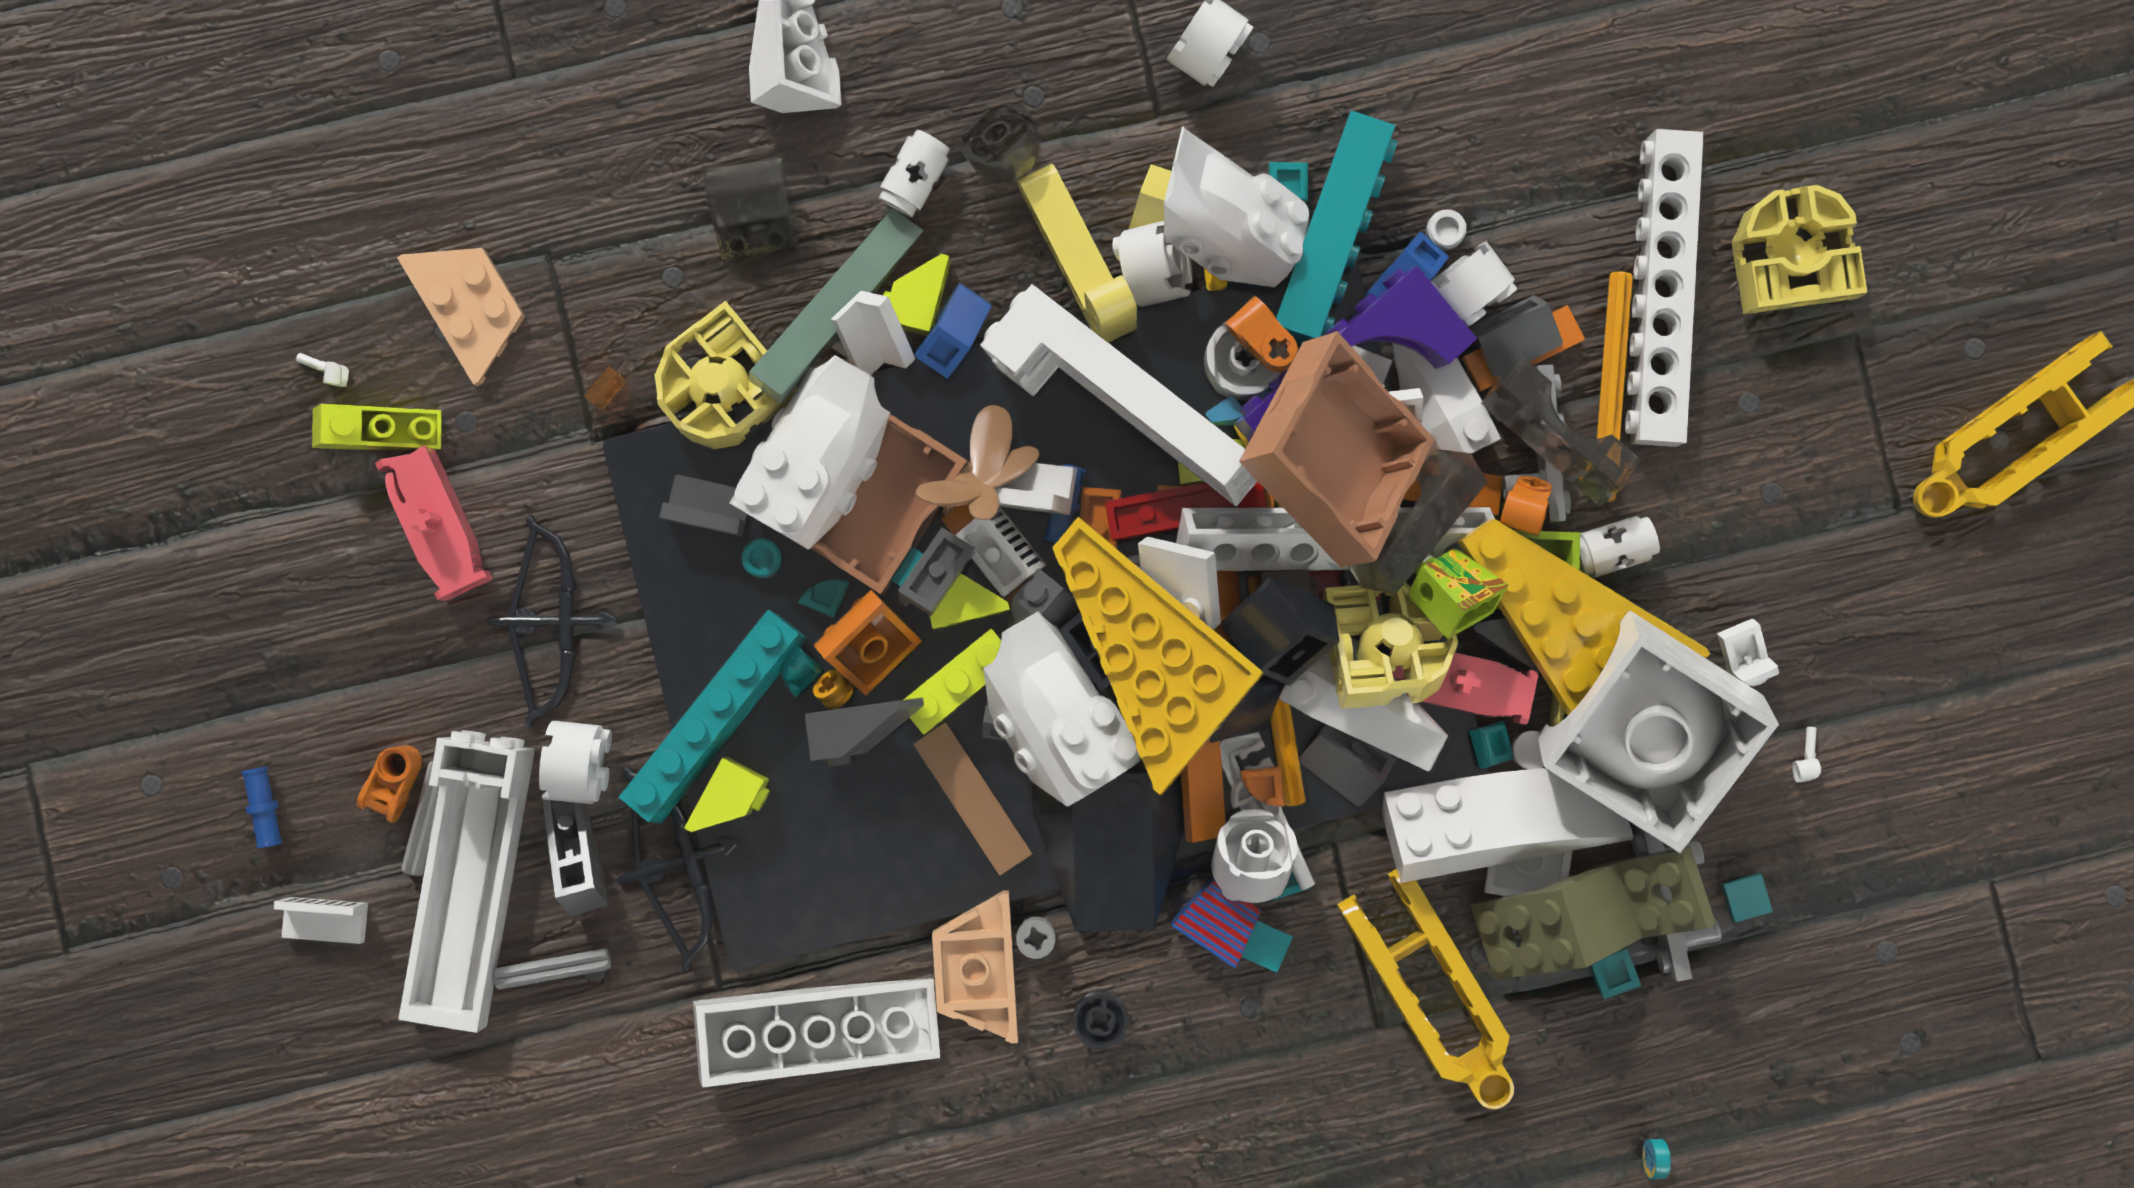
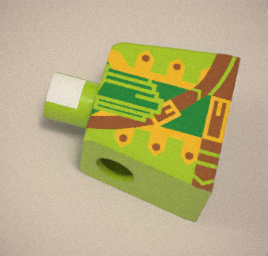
(1455, 591)

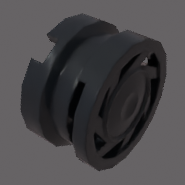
(1100, 1019)

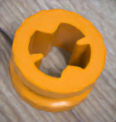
(833, 689)

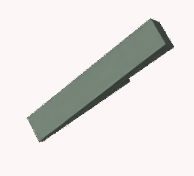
(813, 330)

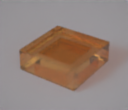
(605, 388)

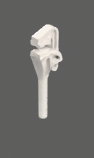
(1242, 798)

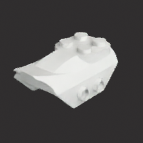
(1230, 220)
(815, 454)
(1053, 714)

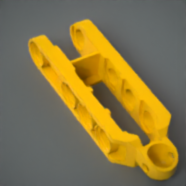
(1946, 491)
(1482, 1065)

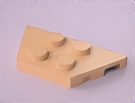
(466, 303)
(977, 968)

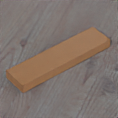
(972, 798)

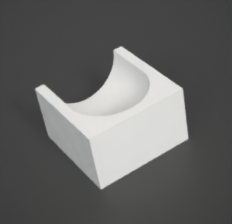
(1659, 734)

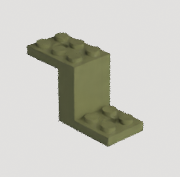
(1592, 914)

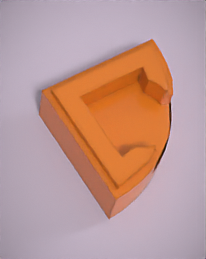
(1264, 784)

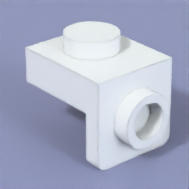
(1746, 653)

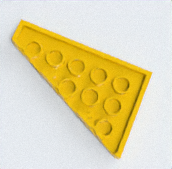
(1557, 610)
(1162, 660)

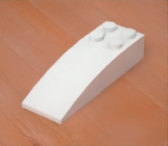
(1493, 822)
(815, 1030)

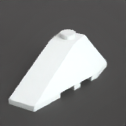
(790, 59)
(1450, 403)
(1395, 728)

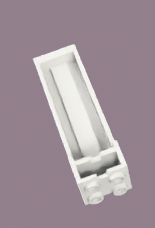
(1043, 336)
(466, 879)

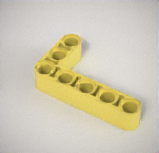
(1103, 300)

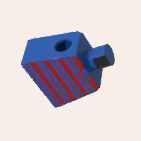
(1217, 922)

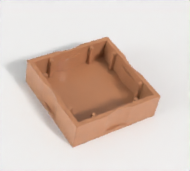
(1337, 450)
(887, 512)

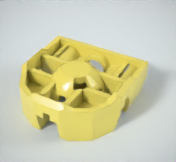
(1766, 282)
(721, 337)
(1404, 630)

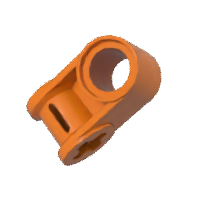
(1258, 330)
(1527, 505)
(387, 789)

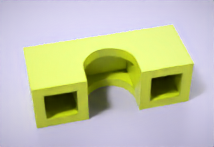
(954, 682)

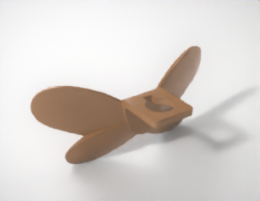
(989, 467)

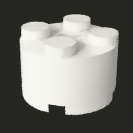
(1208, 39)
(1152, 265)
(1474, 283)
(1228, 374)
(574, 762)
(1253, 856)

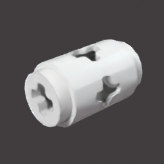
(930, 157)
(1632, 537)

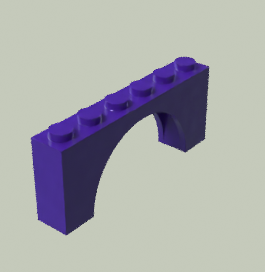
(1404, 314)

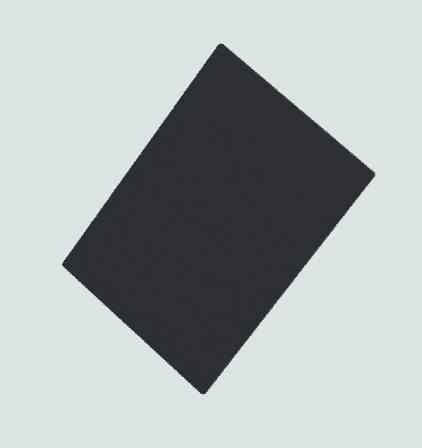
(878, 838)

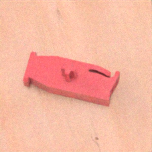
(434, 522)
(1483, 688)

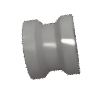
(1034, 930)

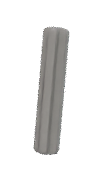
(419, 839)
(552, 969)

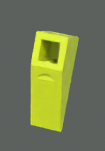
(375, 428)

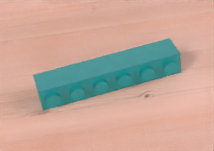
(1335, 225)
(712, 718)

